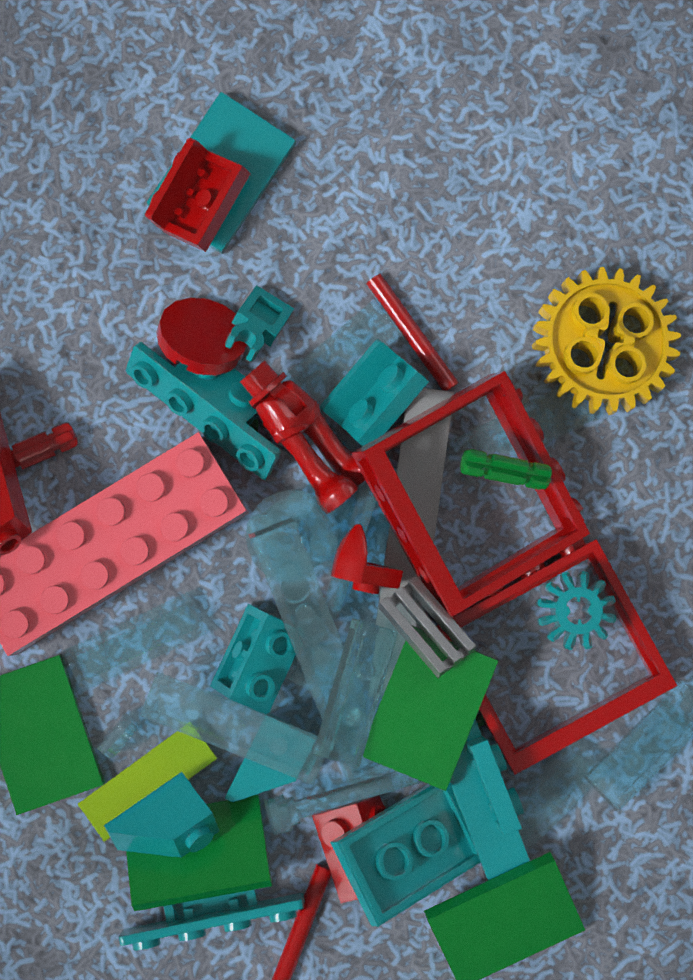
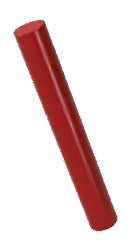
(412, 332)
(302, 923)

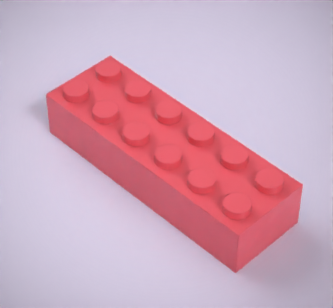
(113, 541)

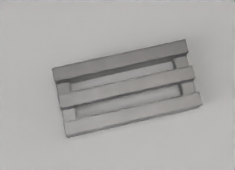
(439, 614)

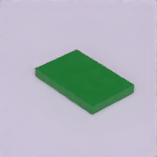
(426, 717)
(44, 737)
(228, 865)
(505, 919)

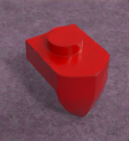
(352, 565)

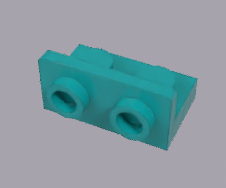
(373, 393)
(255, 661)

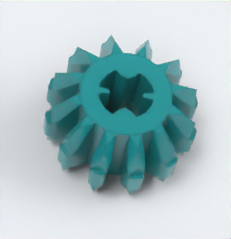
(592, 609)

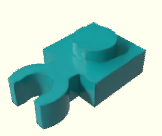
(259, 321)

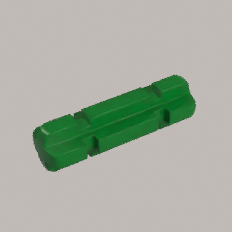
(505, 469)

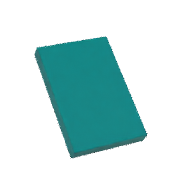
(248, 141)
(406, 852)

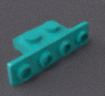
(210, 403)
(488, 805)
(193, 917)

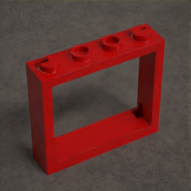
(526, 439)
(605, 711)

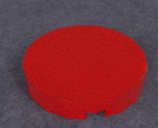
(196, 336)

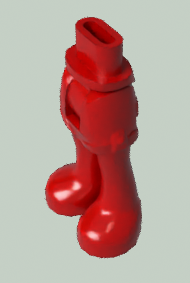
(286, 415)

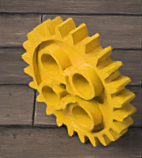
(568, 331)

